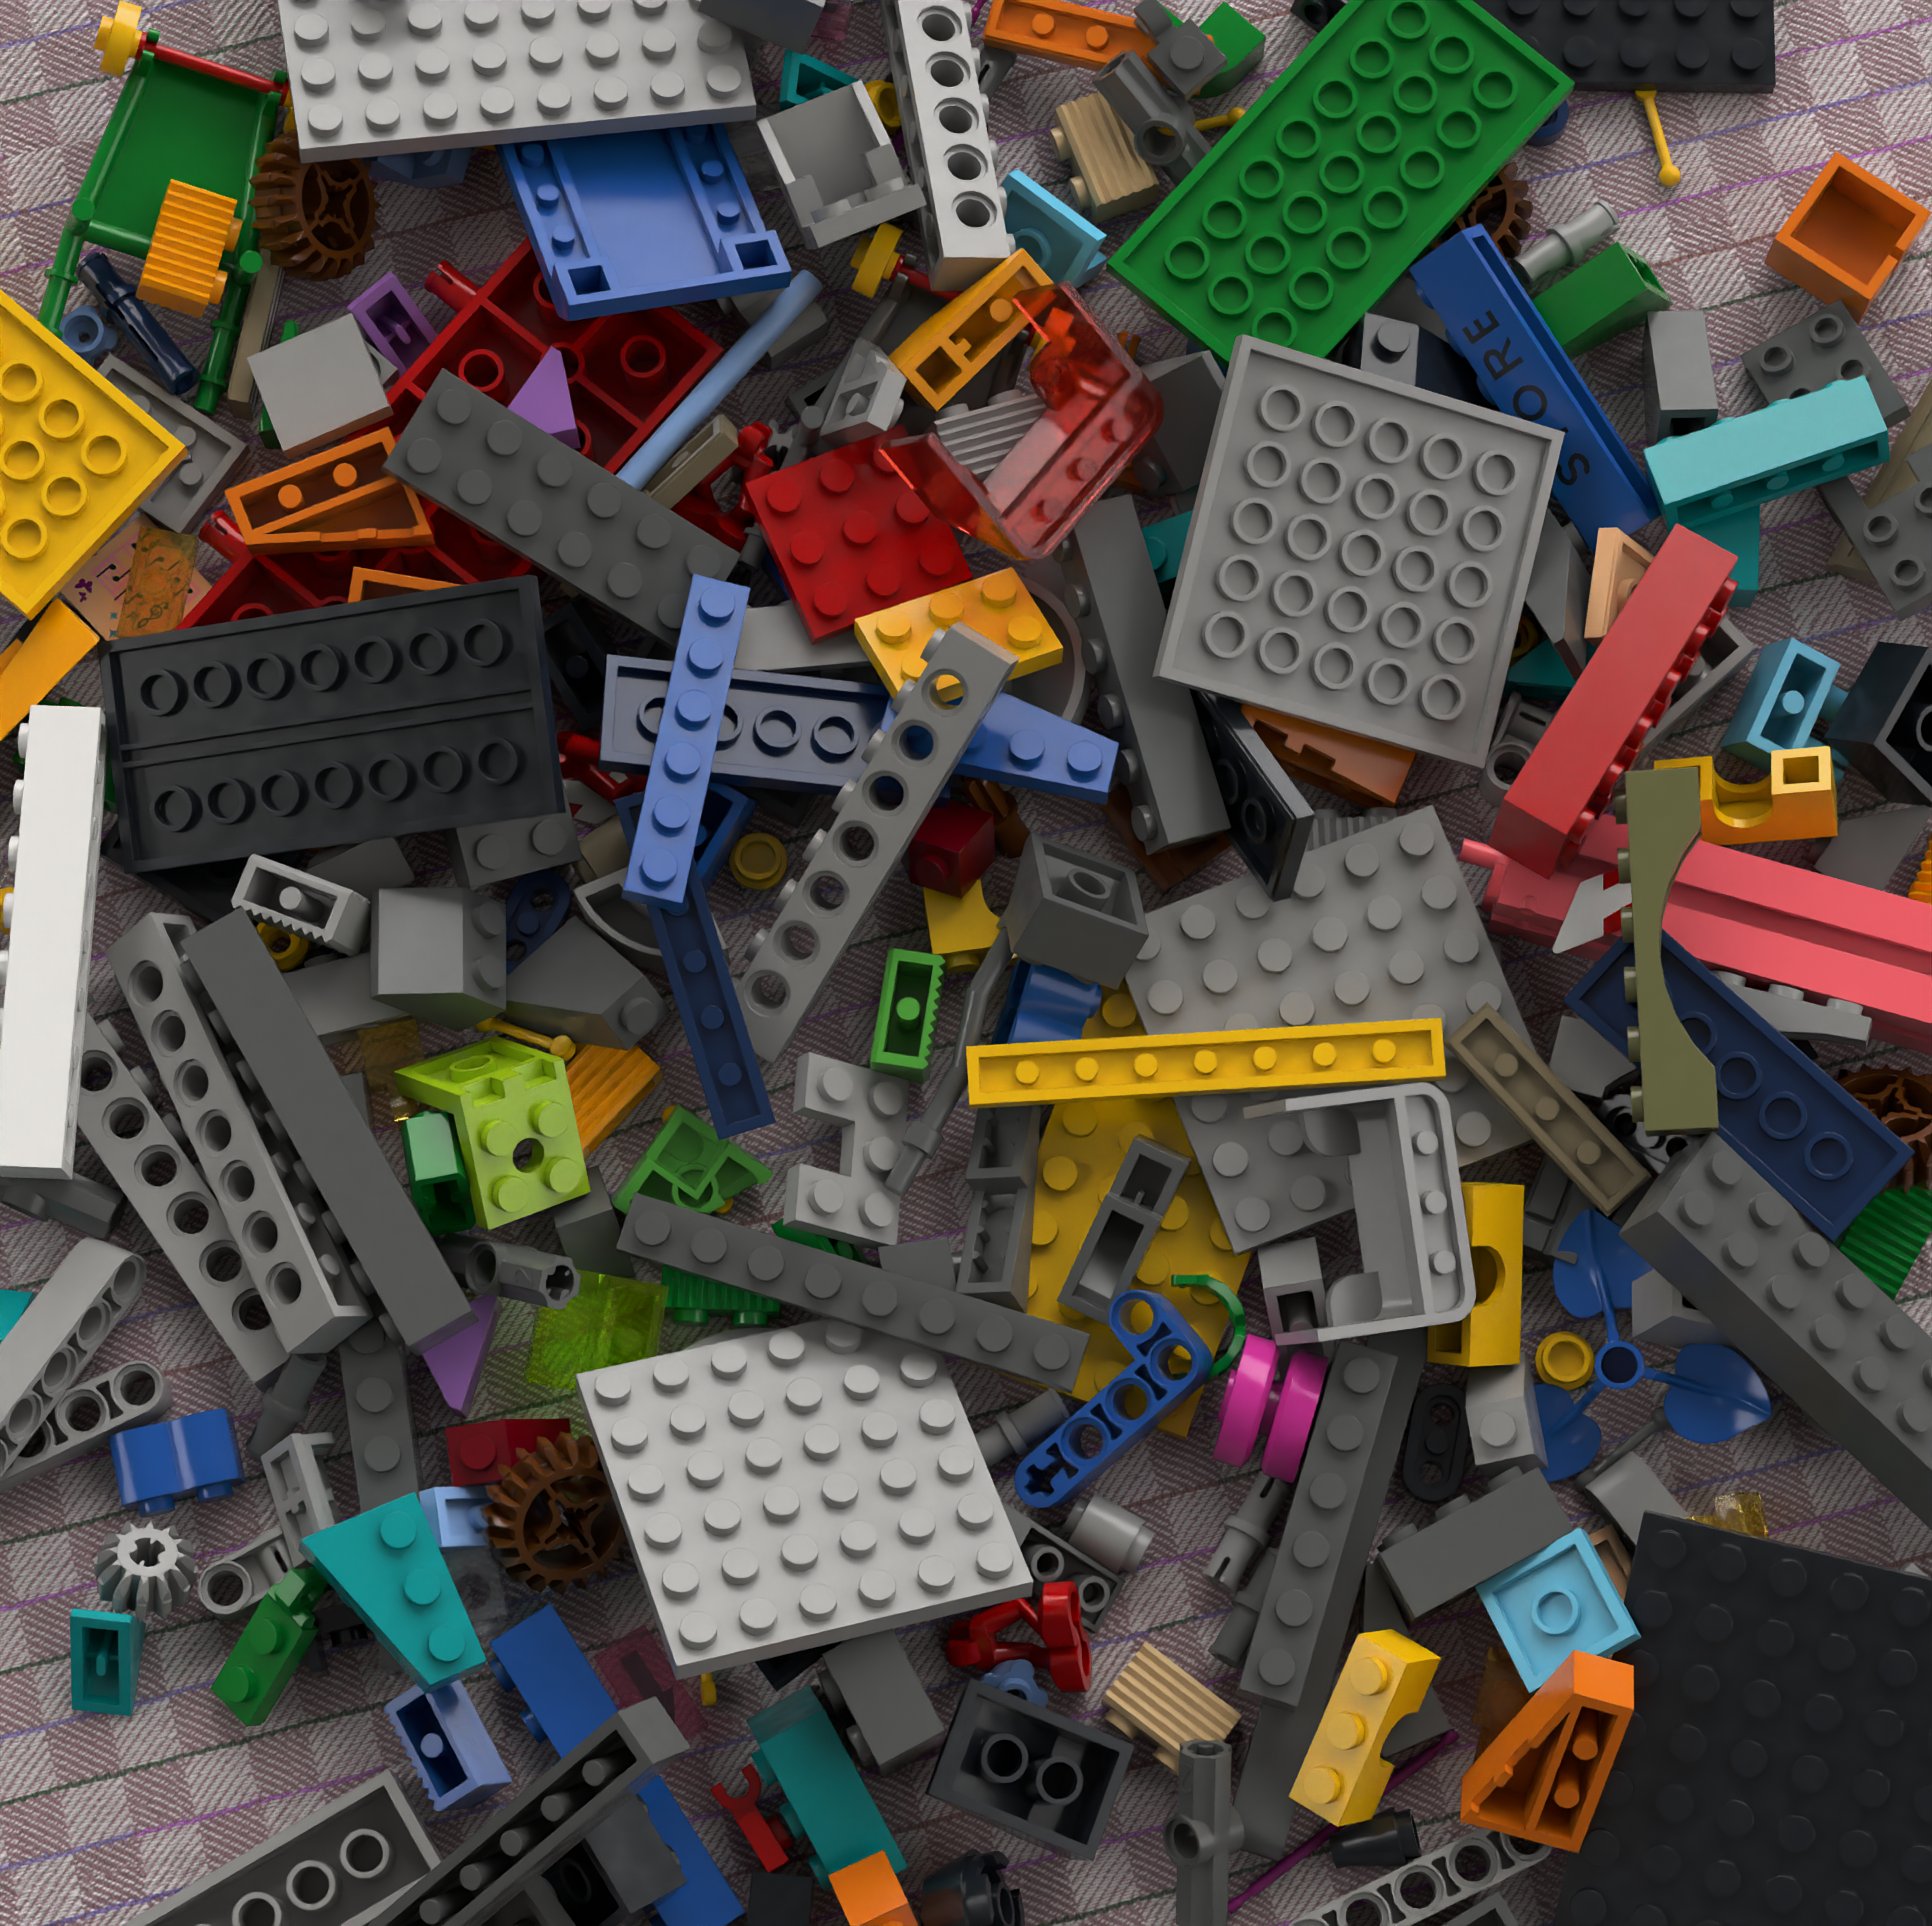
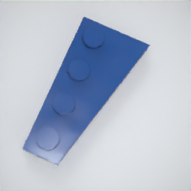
(1029, 750)

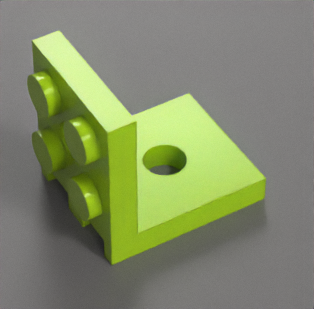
(497, 1100)

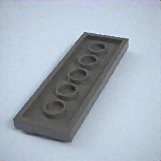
(555, 507)

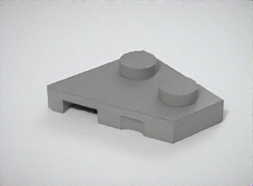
(866, 397)

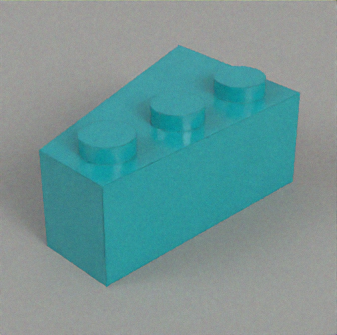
(401, 1589)
(821, 1786)

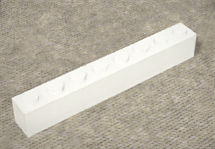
(50, 937)

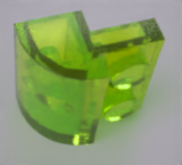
(602, 1327)

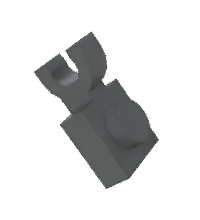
(1181, 54)

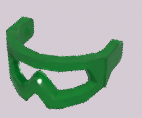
(1234, 1309)

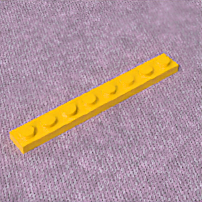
(1205, 1063)

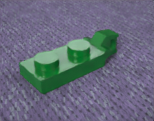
(271, 1647)

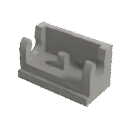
(301, 1488)

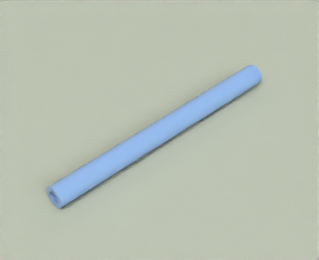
(720, 380)

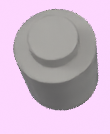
(1108, 1533)

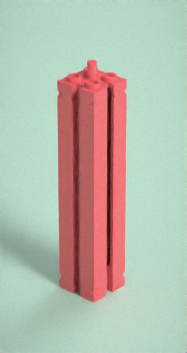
(1748, 921)

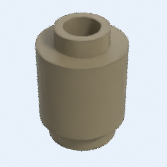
(602, 852)

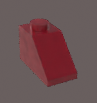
(951, 849)
(480, 1447)

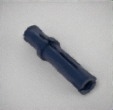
(143, 331)

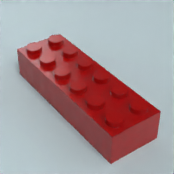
(1615, 703)

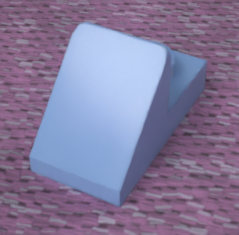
(455, 1516)

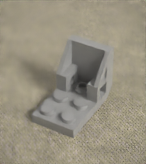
(836, 166)

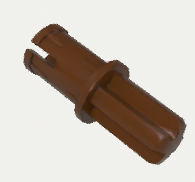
(1008, 827)

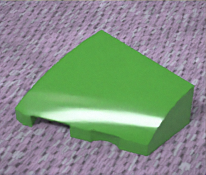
(690, 1167)

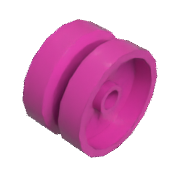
(1269, 1408)

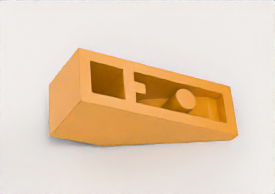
(966, 332)

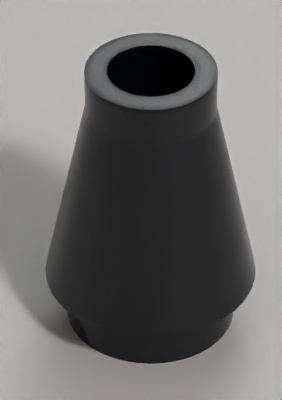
(1383, 1841)

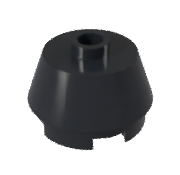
(971, 1893)

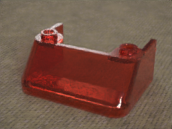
(1092, 428)

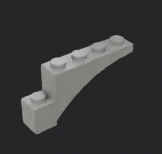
(1596, 1068)

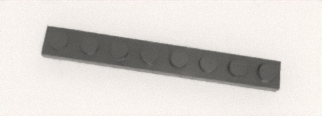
(853, 1293)

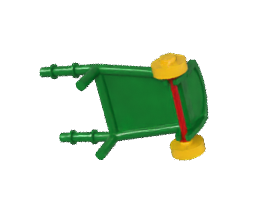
(182, 124)

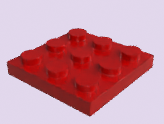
(852, 536)

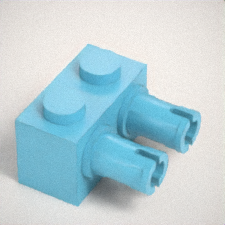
(1782, 704)

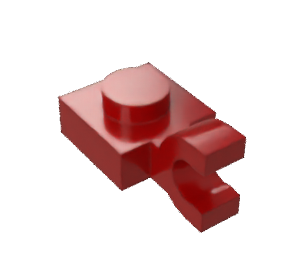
(765, 1836)

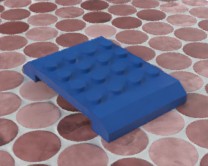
(641, 220)

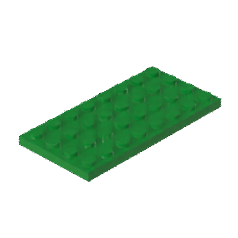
(1340, 176)

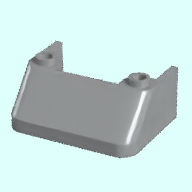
(1404, 1208)

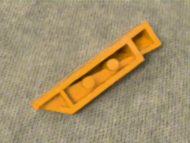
(40, 662)

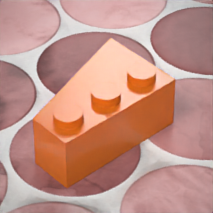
(331, 503)
(1334, 760)
(1554, 1755)

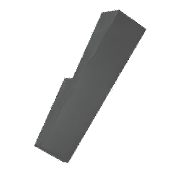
(1002, 1206)

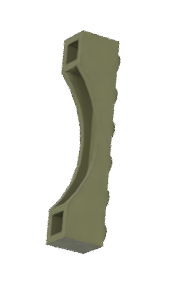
(1663, 828)

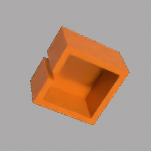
(1847, 236)

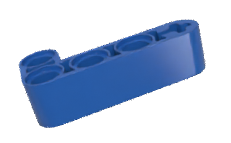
(1107, 1408)

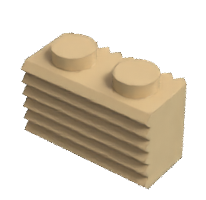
(1103, 157)
(1165, 1706)

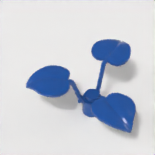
(1712, 1387)

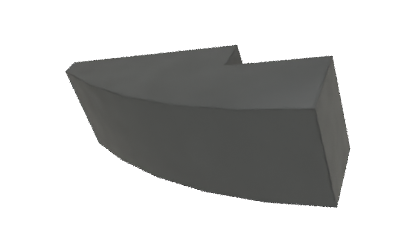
(1124, 1227)

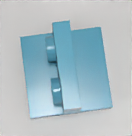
(1052, 232)
(1555, 1606)

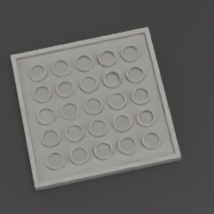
(1358, 553)
(1367, 937)
(798, 1492)

